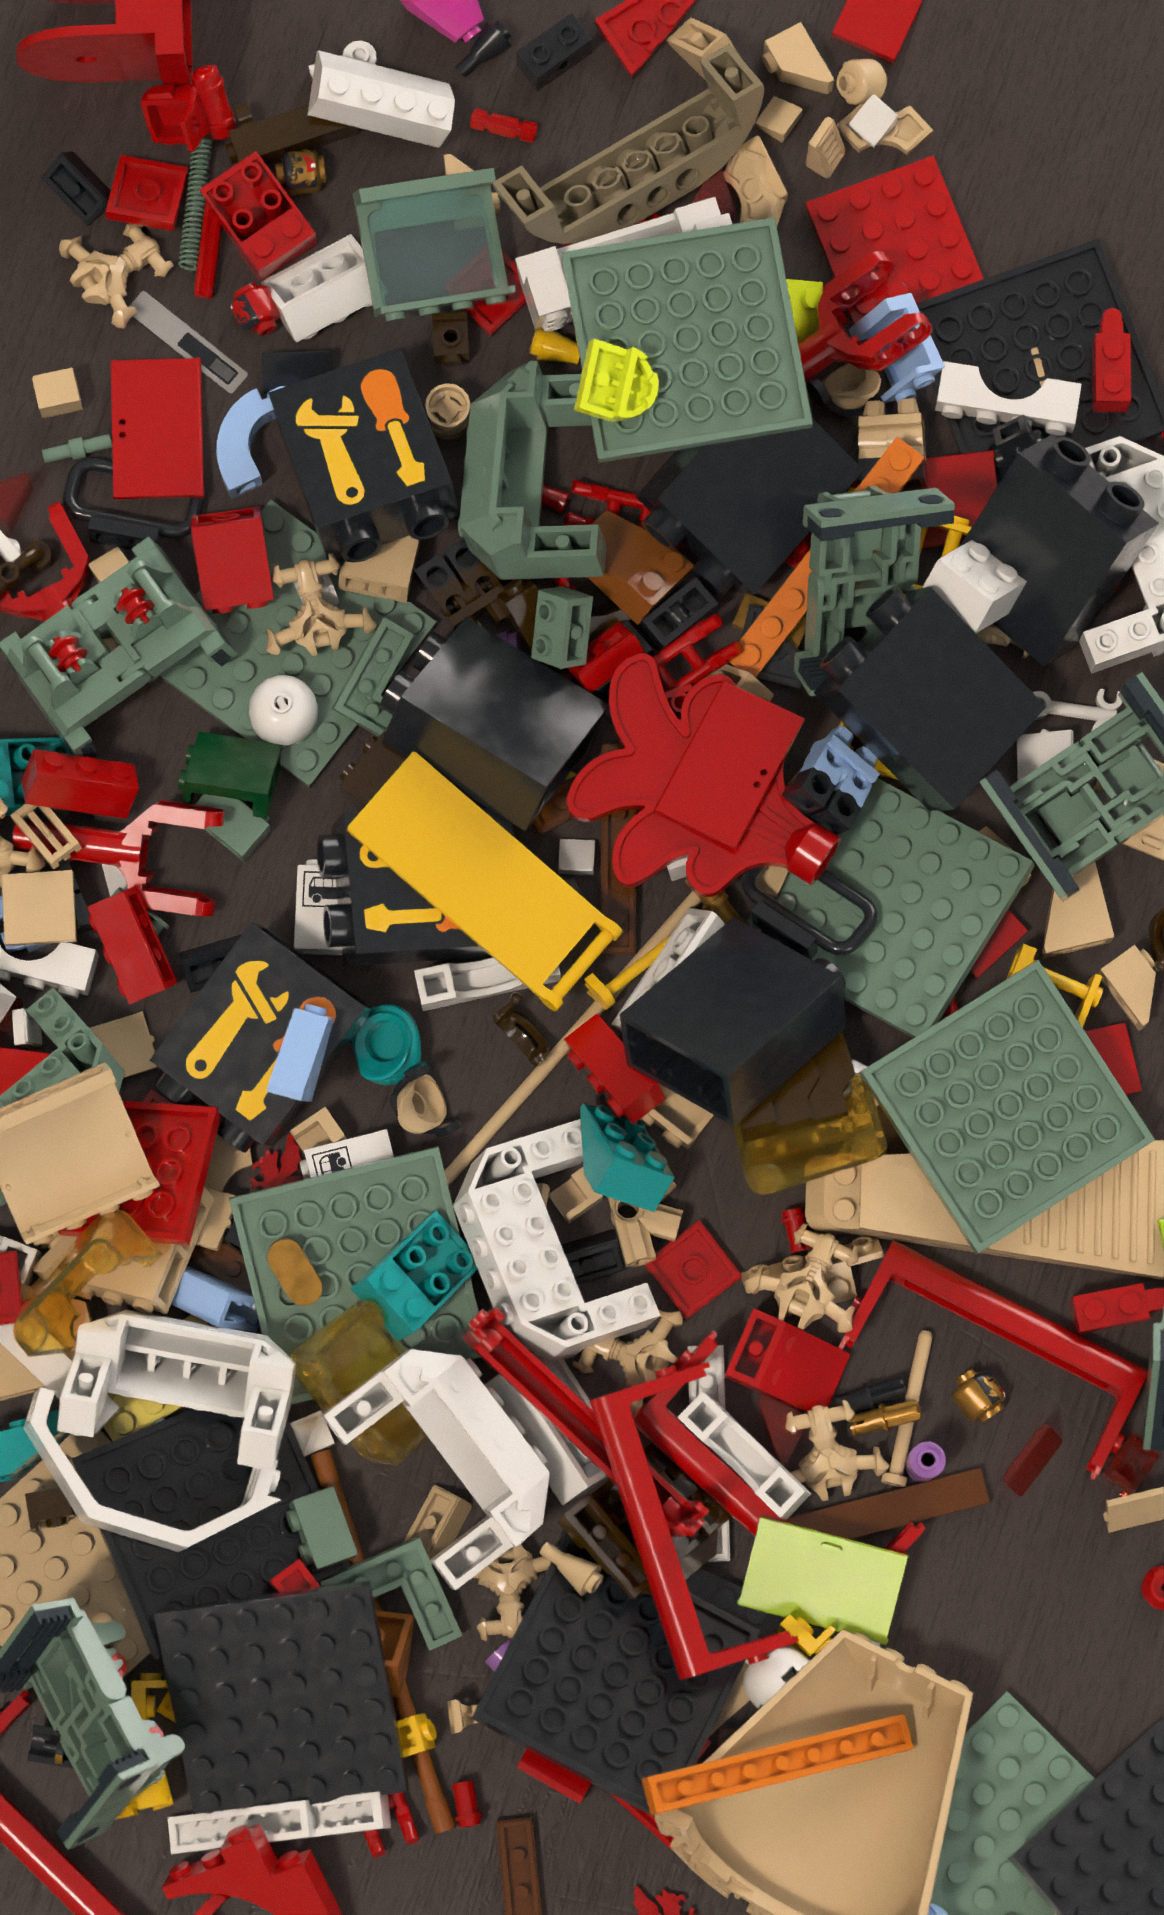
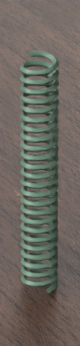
(196, 203)

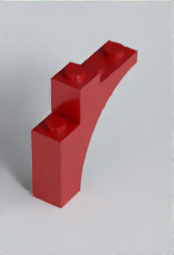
(252, 1872)

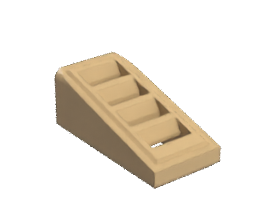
(825, 149)

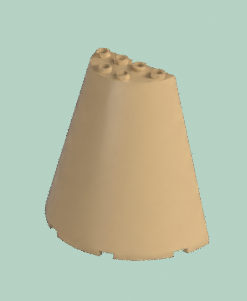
(845, 1836)

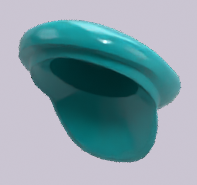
(387, 1045)

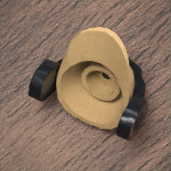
(845, 390)
(421, 1104)

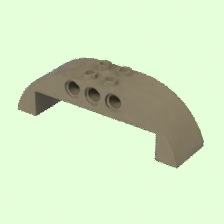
(646, 166)

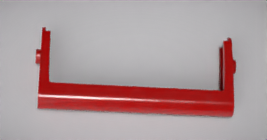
(1016, 1326)
(566, 1411)
(708, 1468)
(653, 1535)
(47, 1860)

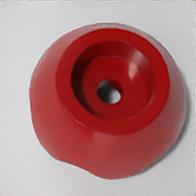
(1151, 1587)

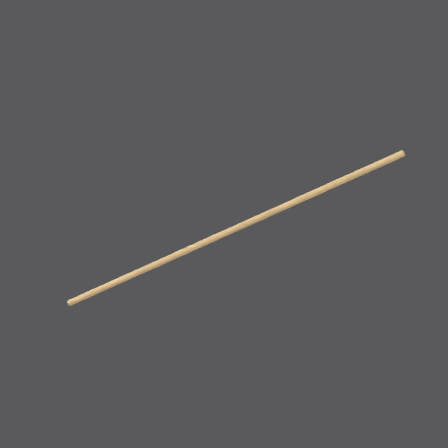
(558, 1051)

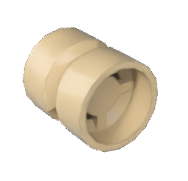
(448, 411)

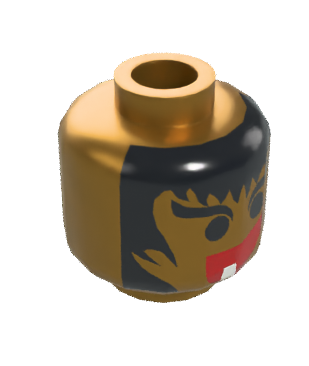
(301, 171)
(978, 1395)

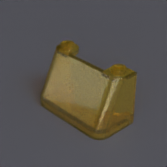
(818, 1149)
(46, 1313)
(344, 1358)

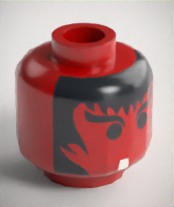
(255, 309)

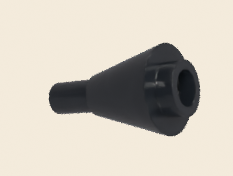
(489, 43)

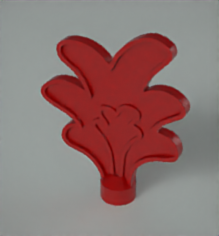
(640, 772)

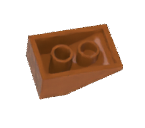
(637, 567)

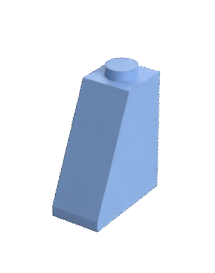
(301, 1054)
(216, 1301)

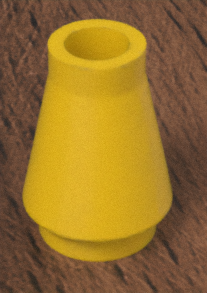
(554, 347)

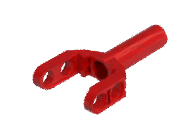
(832, 341)
(62, 593)
(130, 850)

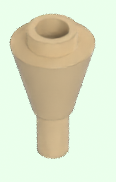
(579, 1572)

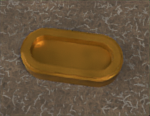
(294, 1272)

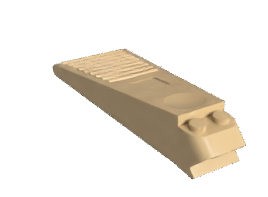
(1097, 1227)

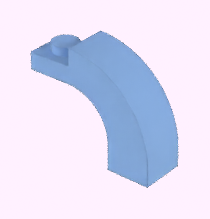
(235, 442)

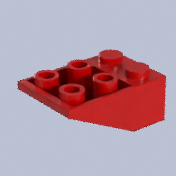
(259, 216)
(786, 1363)

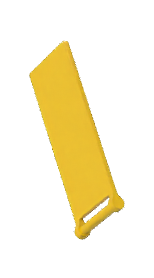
(481, 878)

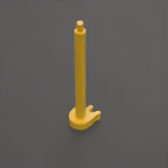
(603, 993)

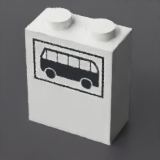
(311, 897)
(346, 1154)

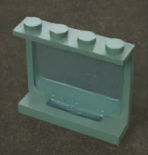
(431, 244)

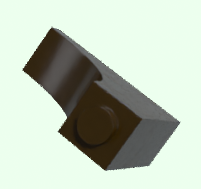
(520, 603)

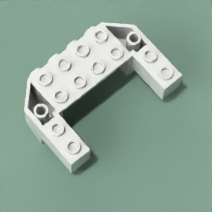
(544, 275)
(1144, 631)
(523, 1256)
(182, 1367)
(472, 1437)

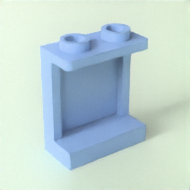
(913, 369)

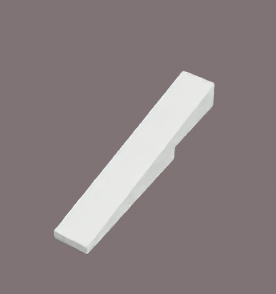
(282, 1821)

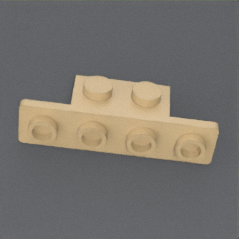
(838, 1278)

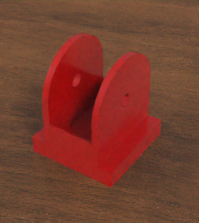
(145, 44)

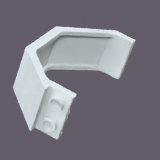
(91, 1513)

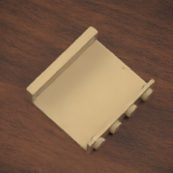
(70, 1155)

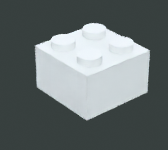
(975, 585)

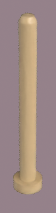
(913, 1392)

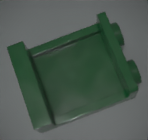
(232, 770)

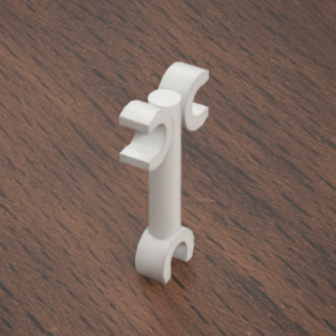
(1100, 714)

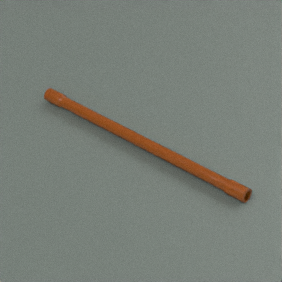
(435, 1800)

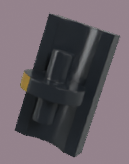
(47, 1747)

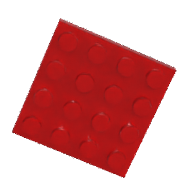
(909, 220)
(179, 1152)

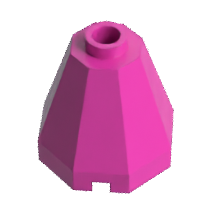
(450, 17)

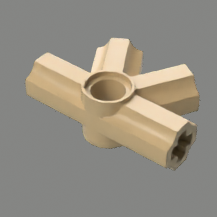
(636, 1231)

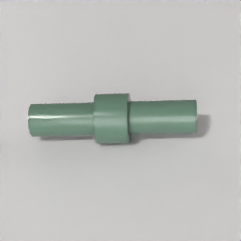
(77, 448)

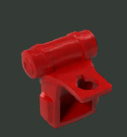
(189, 110)

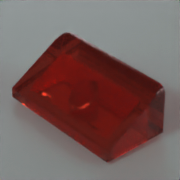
(1031, 1460)

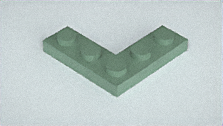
(363, 689)
(412, 1570)

